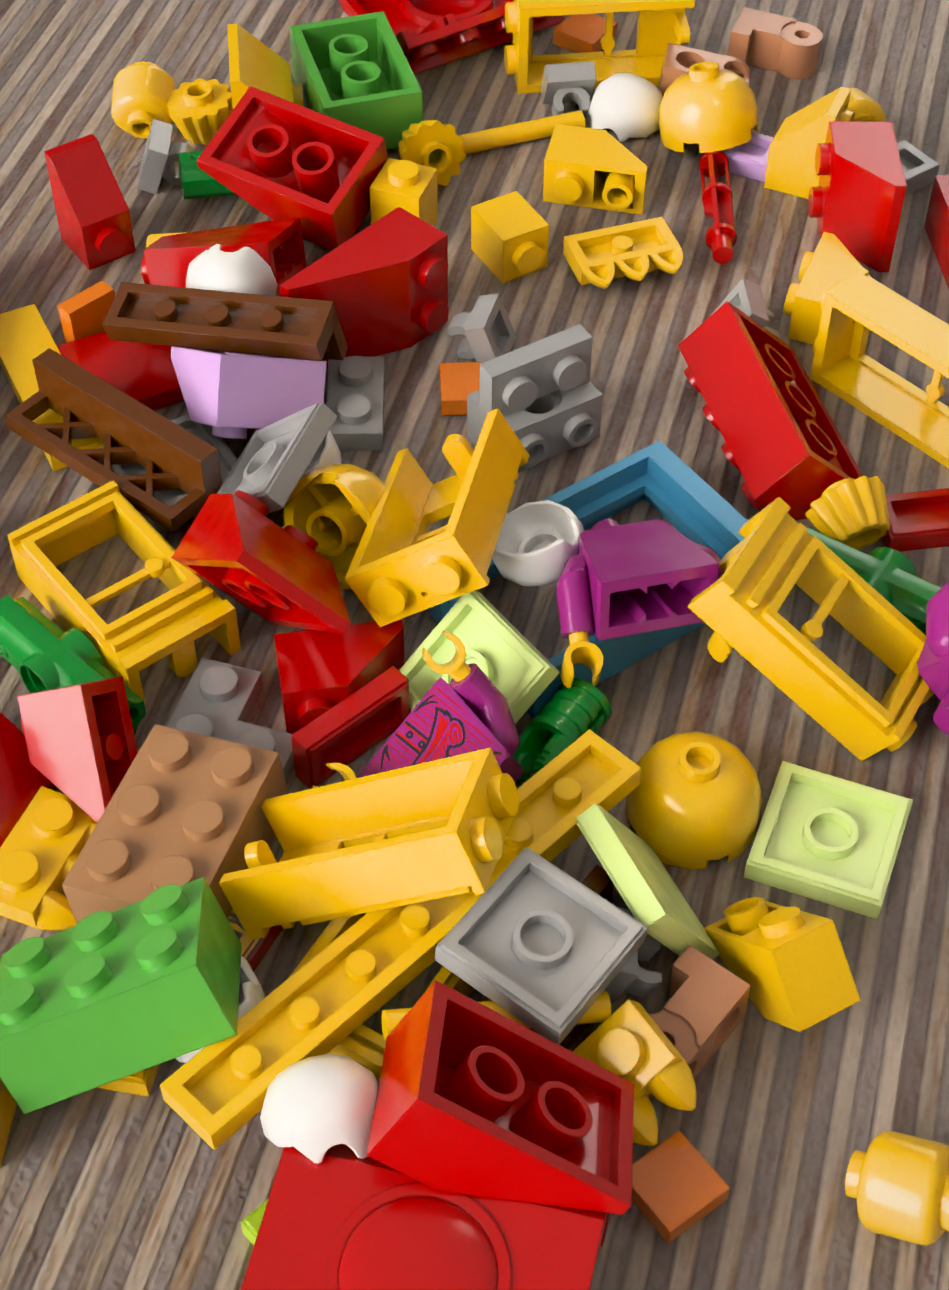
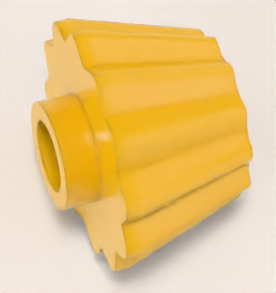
(200, 109)
(433, 146)
(852, 511)

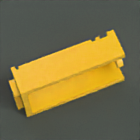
(657, 25)
(844, 369)
(404, 567)
(745, 614)
(145, 634)
(376, 843)

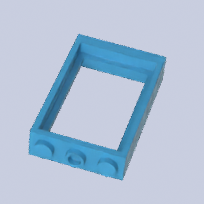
(680, 498)

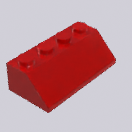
(765, 412)

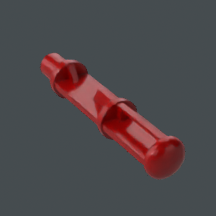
(718, 203)

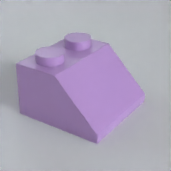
(245, 389)

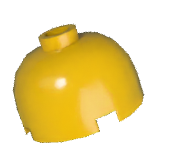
(708, 109)
(334, 510)
(695, 800)

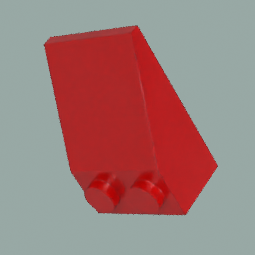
(296, 165)
(383, 283)
(263, 565)
(500, 1110)

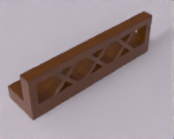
(226, 322)
(129, 435)

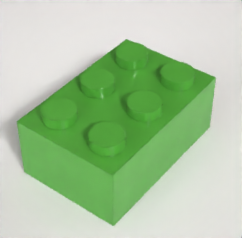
(357, 74)
(117, 994)

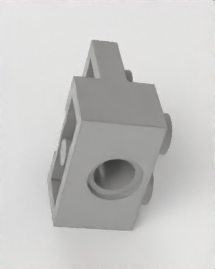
(541, 394)

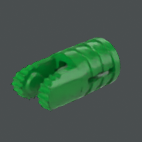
(561, 723)

